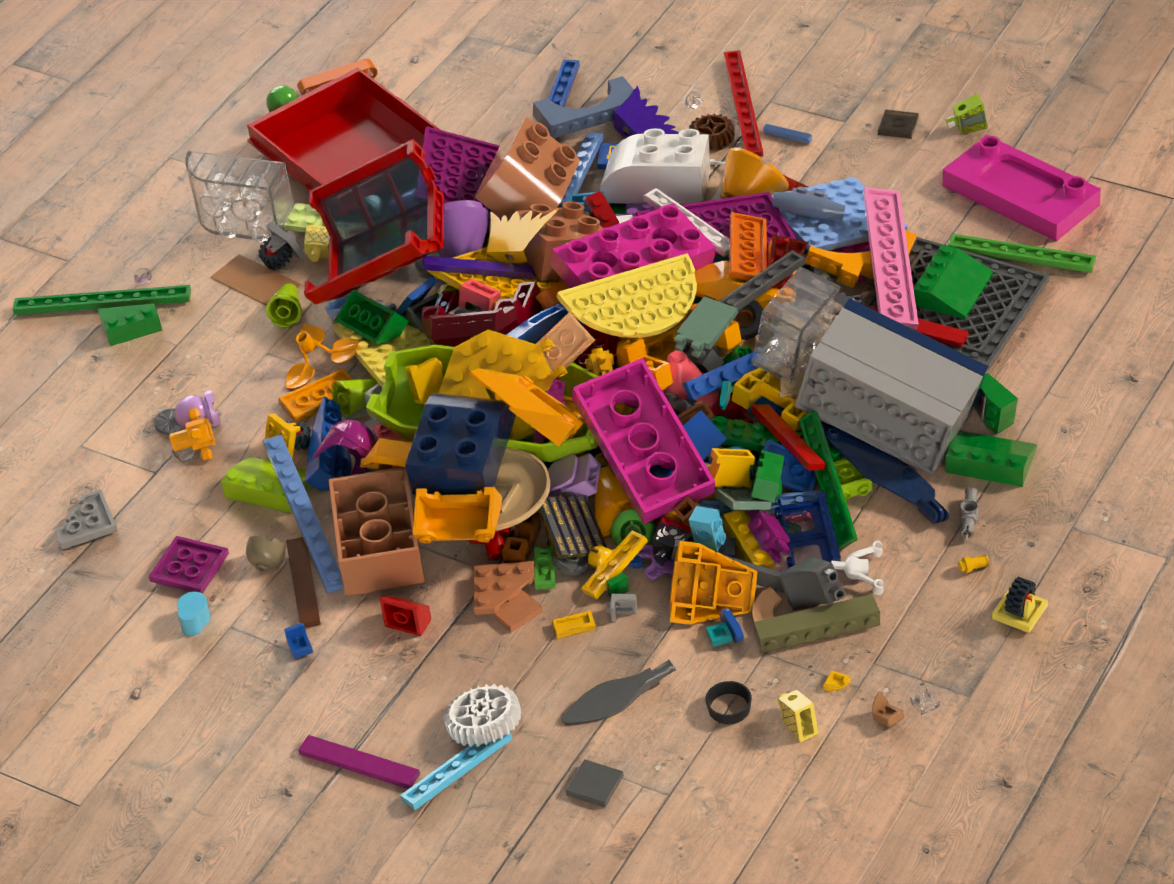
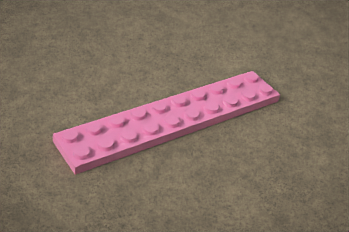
(890, 256)

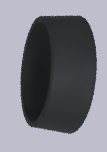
(728, 687)

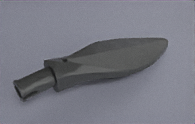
(614, 695)

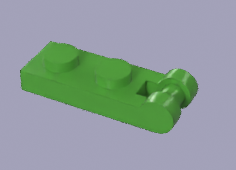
(544, 568)

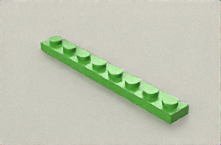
(1024, 253)

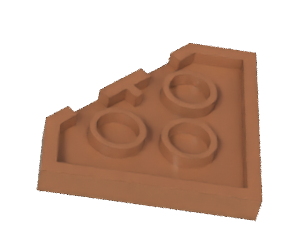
(499, 583)

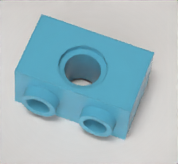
(707, 527)

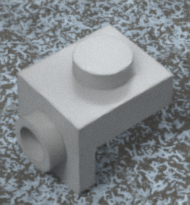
(622, 605)

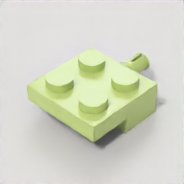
(301, 217)

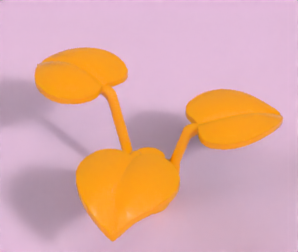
(307, 340)

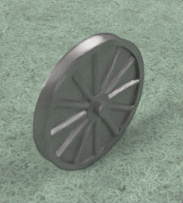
(165, 422)

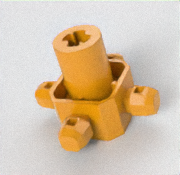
(196, 435)

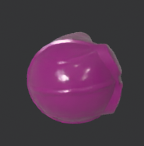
(354, 437)

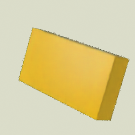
(573, 624)

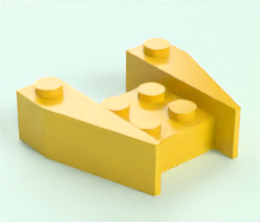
(760, 382)

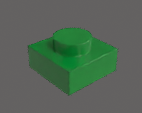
(617, 584)

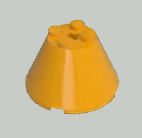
(748, 175)

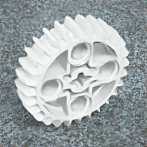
(482, 715)

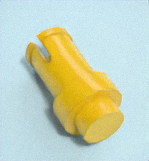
(969, 564)

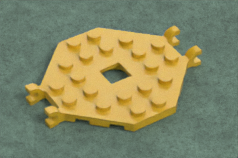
(500, 354)

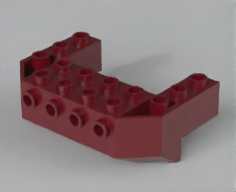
(458, 328)

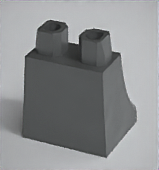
(811, 583)

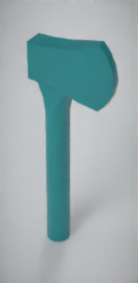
(727, 388)

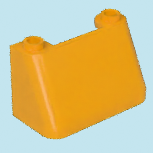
(456, 516)

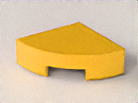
(836, 681)

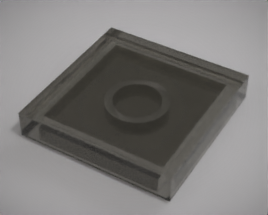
(898, 124)

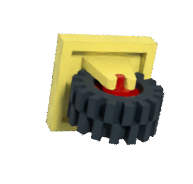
(1020, 606)

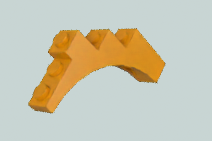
(848, 265)

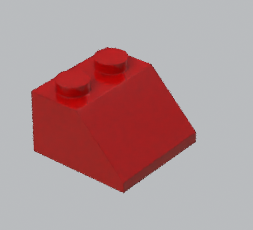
(405, 615)

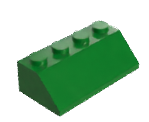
(370, 319)

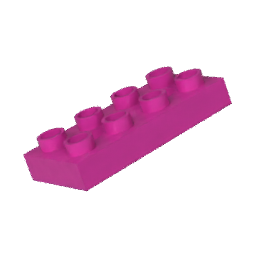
(632, 245)
(643, 440)

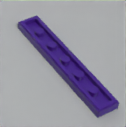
(477, 267)

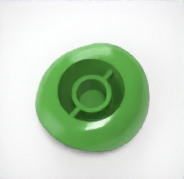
(630, 521)

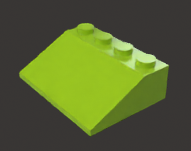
(257, 484)

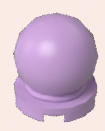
(204, 405)

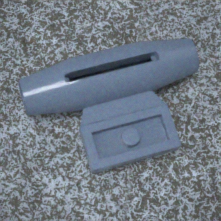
(808, 204)

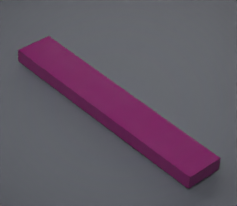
(359, 762)

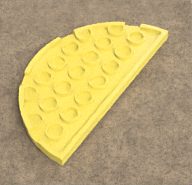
(637, 300)
(374, 356)

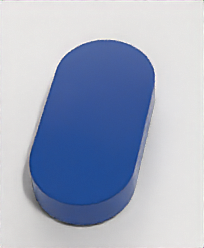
(732, 624)

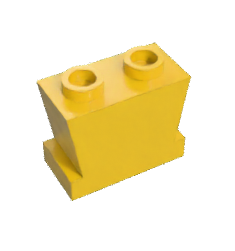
(425, 379)
(731, 467)

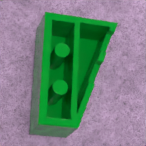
(767, 477)

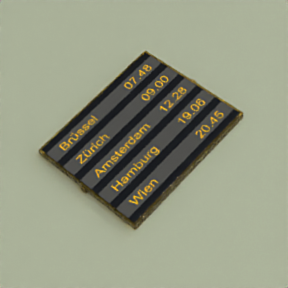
(571, 526)

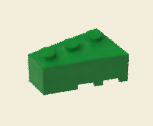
(129, 322)

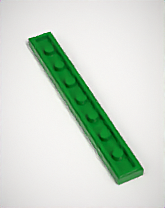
(829, 480)

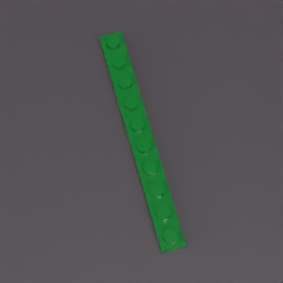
(101, 299)

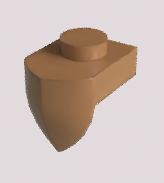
(884, 712)

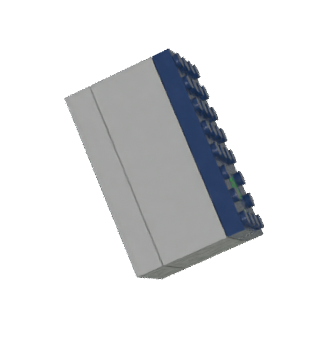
(891, 386)

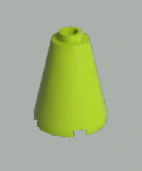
(284, 306)
(351, 394)

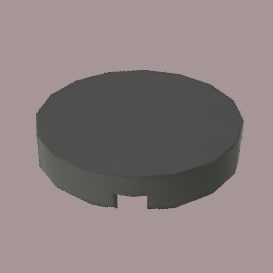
(571, 565)

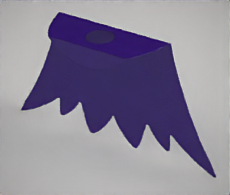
(639, 117)

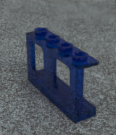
(821, 535)

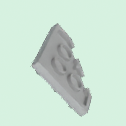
(87, 521)

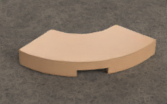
(765, 604)

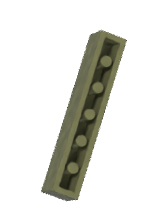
(817, 623)

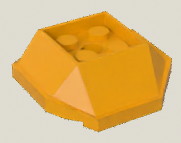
(387, 453)

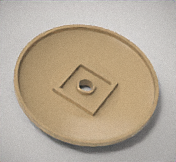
(522, 485)

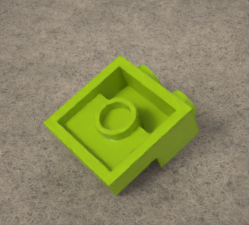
(851, 480)

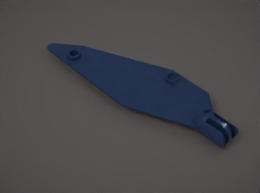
(887, 472)

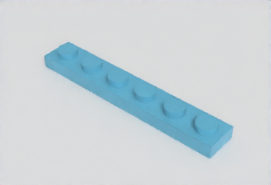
(450, 772)

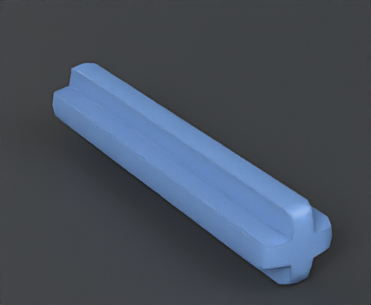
(787, 133)

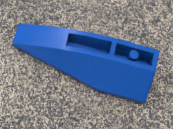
(333, 461)

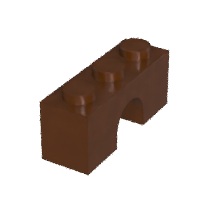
(520, 547)

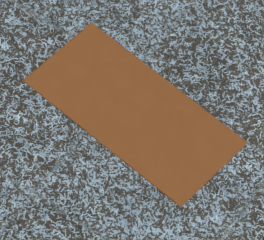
(252, 278)

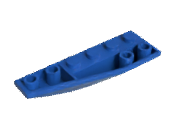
(540, 324)

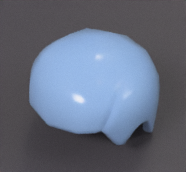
(335, 307)

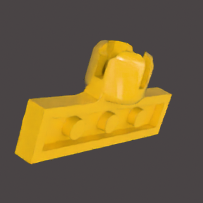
(611, 562)

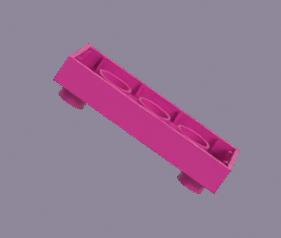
(1021, 187)

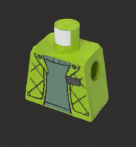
(968, 115)

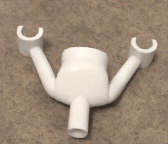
(858, 568)

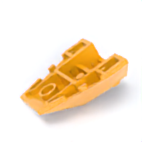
(708, 583)

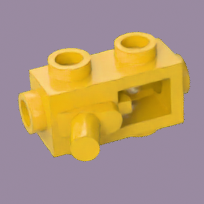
(599, 362)

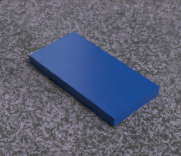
(703, 436)

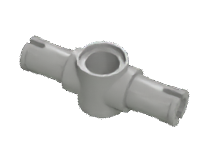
(969, 512)

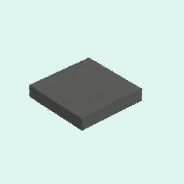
(594, 783)

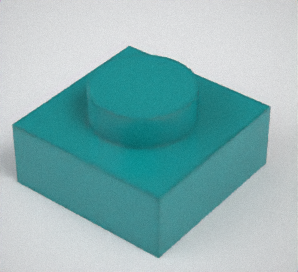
(719, 634)

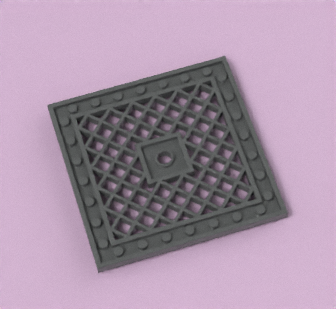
(1027, 290)

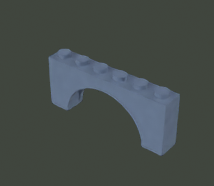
(565, 120)

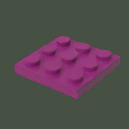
(188, 564)

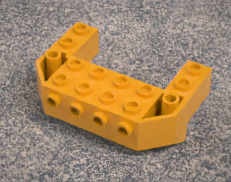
(658, 347)

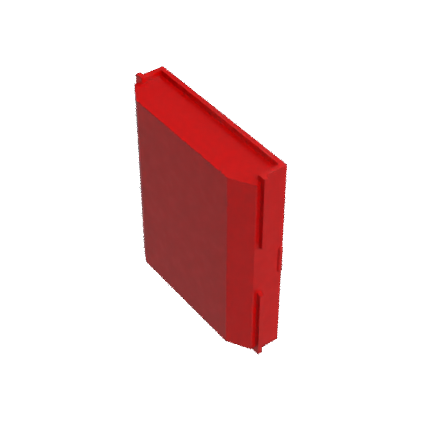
(336, 128)

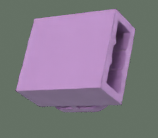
(574, 475)

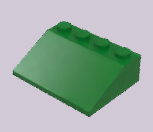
(951, 282)
(990, 458)

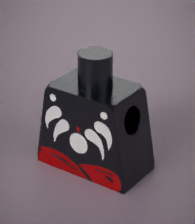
(665, 537)

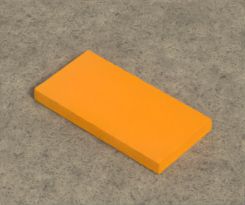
(307, 399)

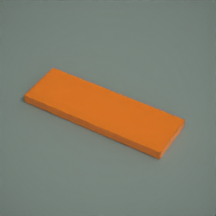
(747, 246)

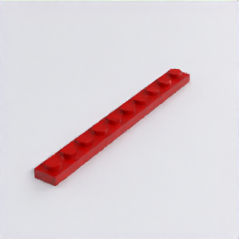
(743, 102)

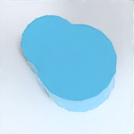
(193, 612)

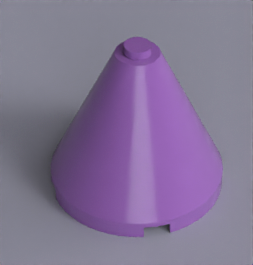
(464, 227)

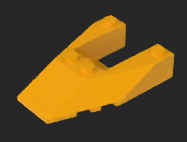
(715, 282)
(532, 404)

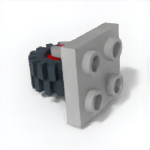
(280, 247)

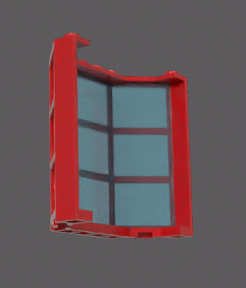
(378, 220)

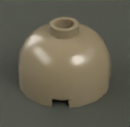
(265, 553)

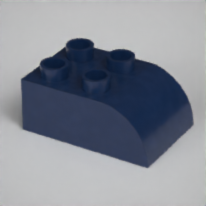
(459, 444)

